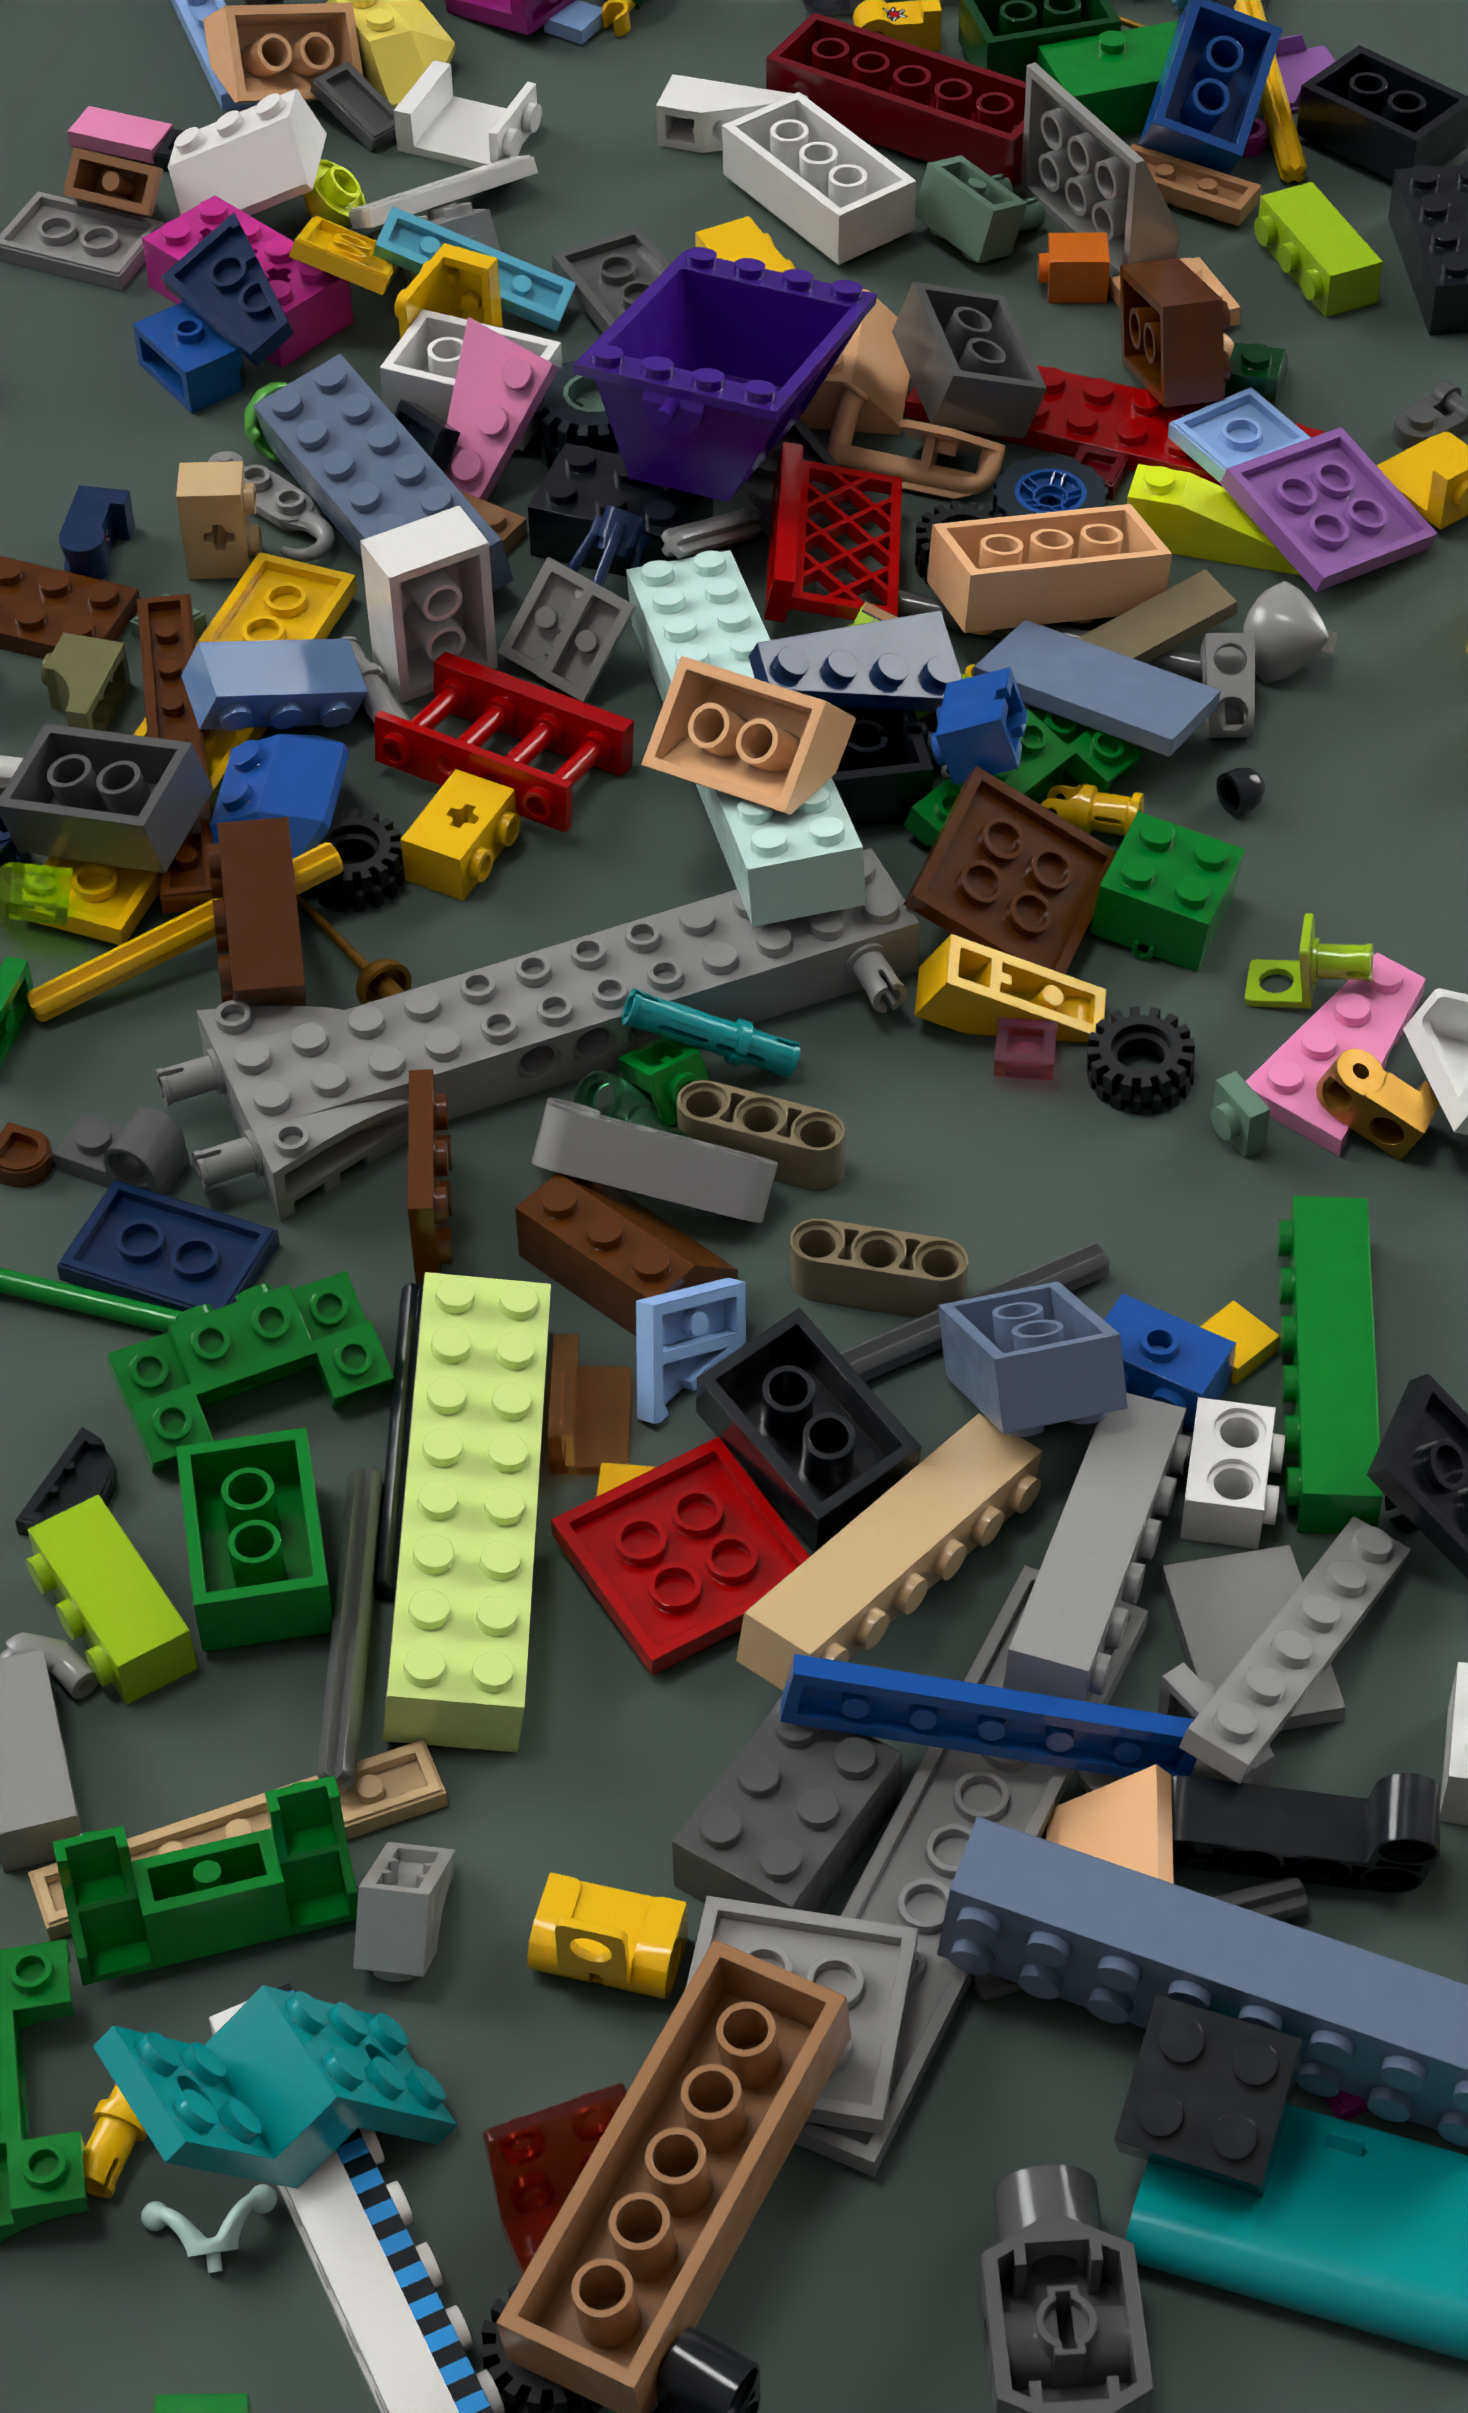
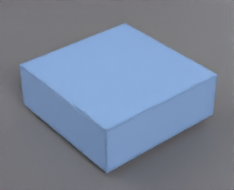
(576, 22)

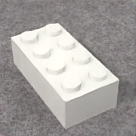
(819, 177)

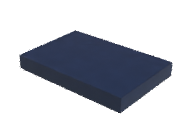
(166, 1250)

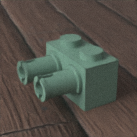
(974, 209)

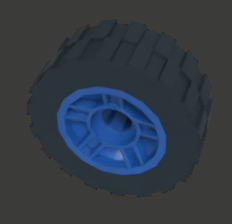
(1048, 486)

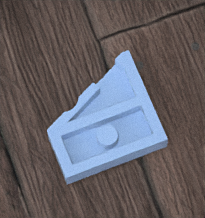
(684, 1337)

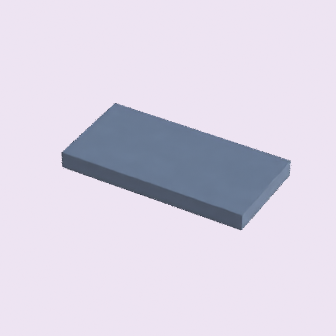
(1102, 688)

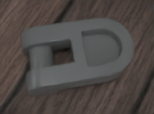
(1428, 416)

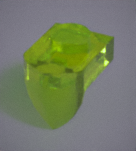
(34, 893)

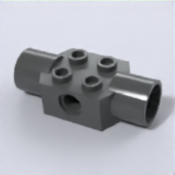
(1061, 2301)

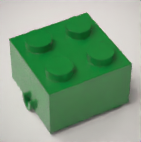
(1167, 891)

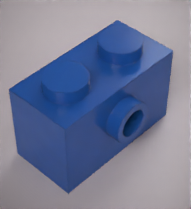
(188, 357)
(1170, 1356)

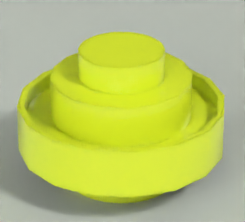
(334, 194)

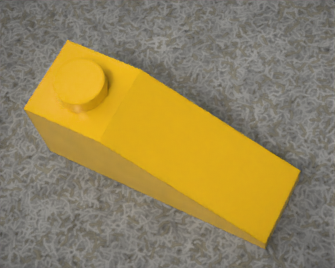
(973, 985)

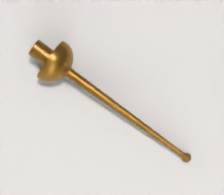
(376, 979)

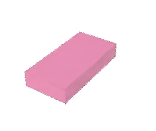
(118, 134)

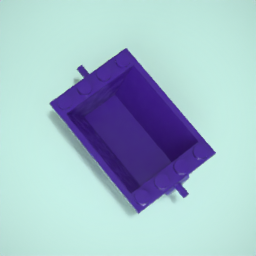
(718, 367)

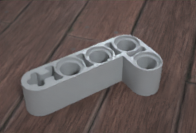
(653, 1162)

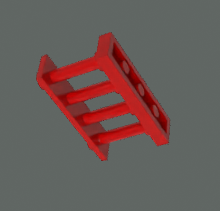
(517, 709)

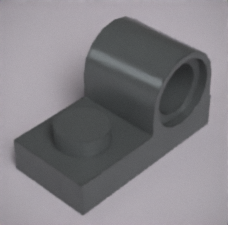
(143, 1153)

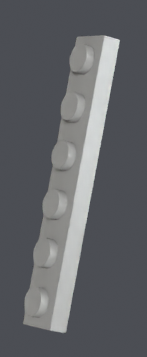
(1294, 1650)

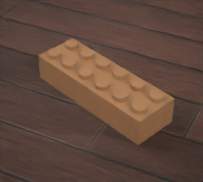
(675, 2179)

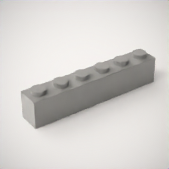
(1097, 1552)

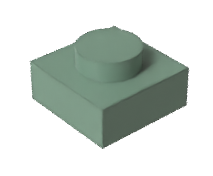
(1240, 1115)

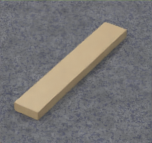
(385, 1792)

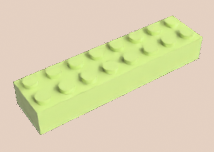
(469, 1515)

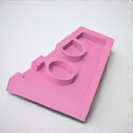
(492, 405)

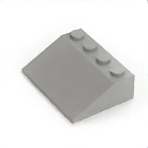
(1091, 176)

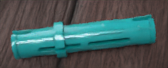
(733, 1040)

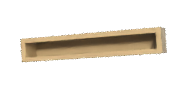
(892, 1552)

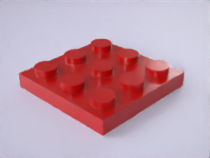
(680, 1552)

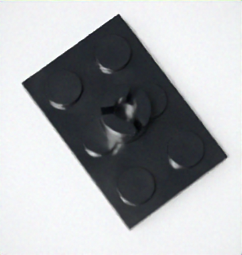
(1426, 1468)

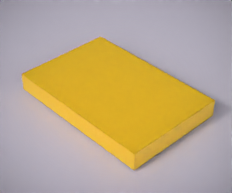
(343, 254)

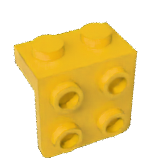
(455, 285)
(1433, 478)

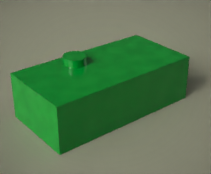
(1112, 72)

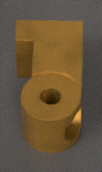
(1376, 1102)

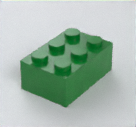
(254, 1539)

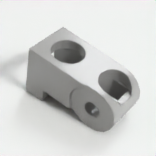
(1229, 666)

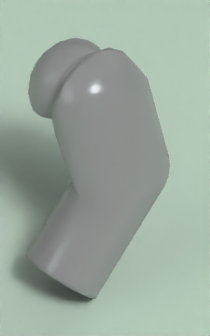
(61, 1660)

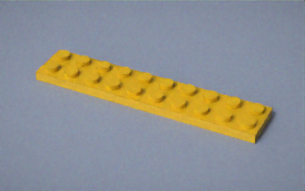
(270, 602)

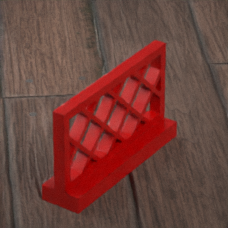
(795, 534)

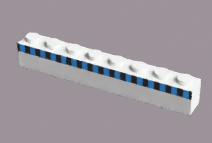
(383, 2282)

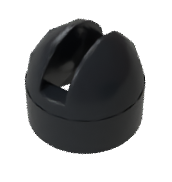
(1240, 790)

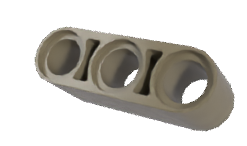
(800, 1138)
(876, 1267)

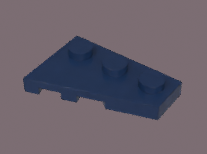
(231, 292)

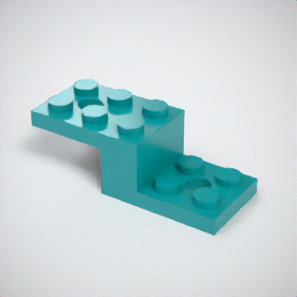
(275, 2087)

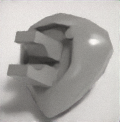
(1286, 632)

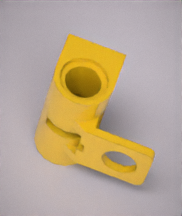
(608, 1936)

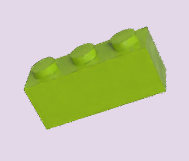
(1318, 249)
(110, 1600)

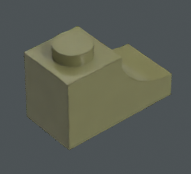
(86, 679)

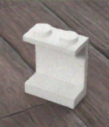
(462, 130)

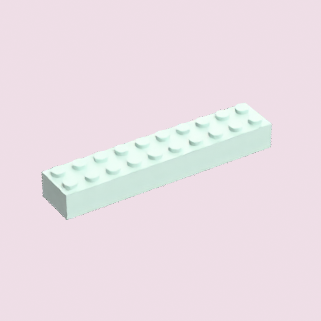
(777, 860)

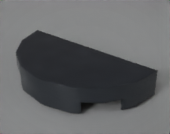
(77, 1476)

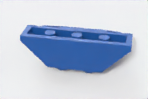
(282, 779)

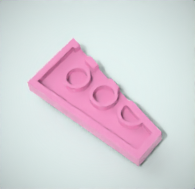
(1355, 1017)

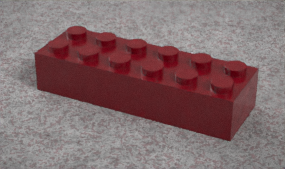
(904, 95)

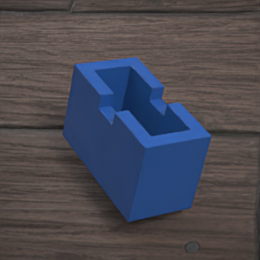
(980, 725)

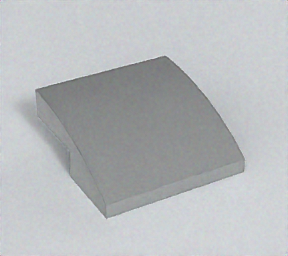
(566, 629)

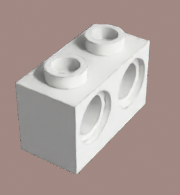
(1229, 1473)

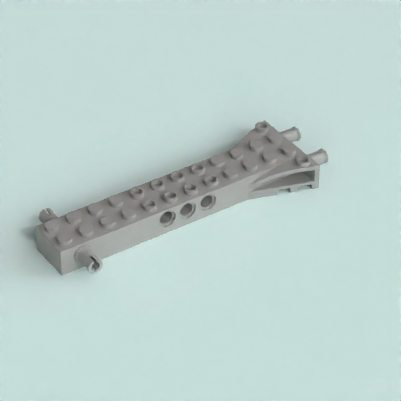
(333, 1083)

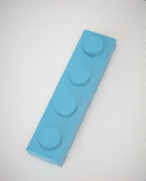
(523, 287)

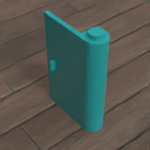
(1346, 2231)

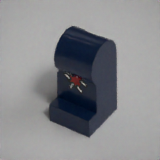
(92, 527)

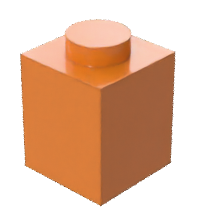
(1076, 267)

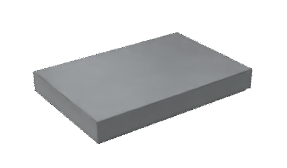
(77, 240)
(1226, 1606)

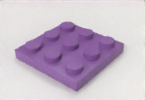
(1328, 509)

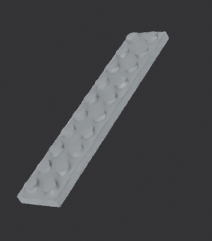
(918, 1861)

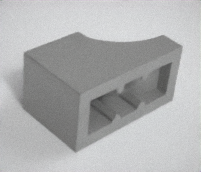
(402, 1910)

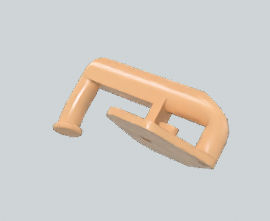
(916, 474)

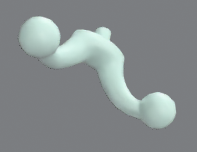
(158, 2215)

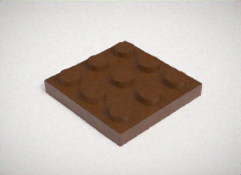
(1011, 875)

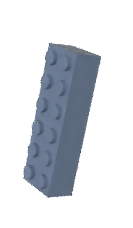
(361, 459)

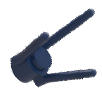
(618, 534)

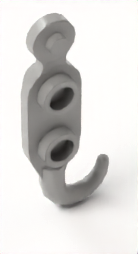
(286, 508)

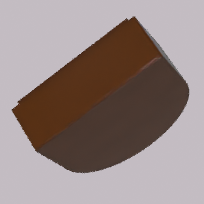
(24, 1156)

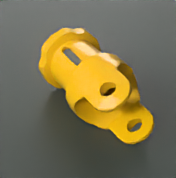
(1093, 809)

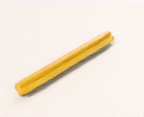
(1278, 112)
(159, 944)

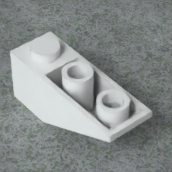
(695, 109)

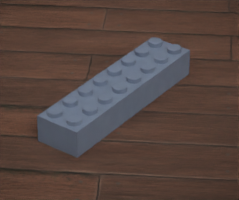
(1120, 1937)

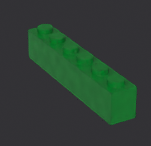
(1331, 1363)

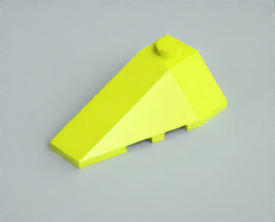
(1201, 520)

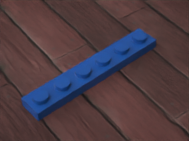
(982, 1719)

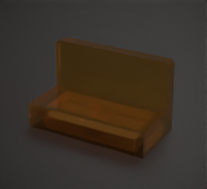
(586, 1411)

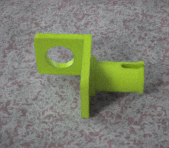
(1315, 963)

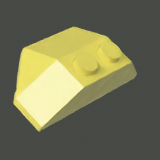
(397, 43)

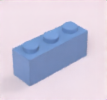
(274, 683)

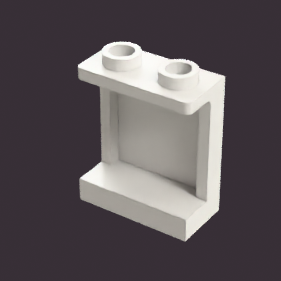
(1441, 1045)

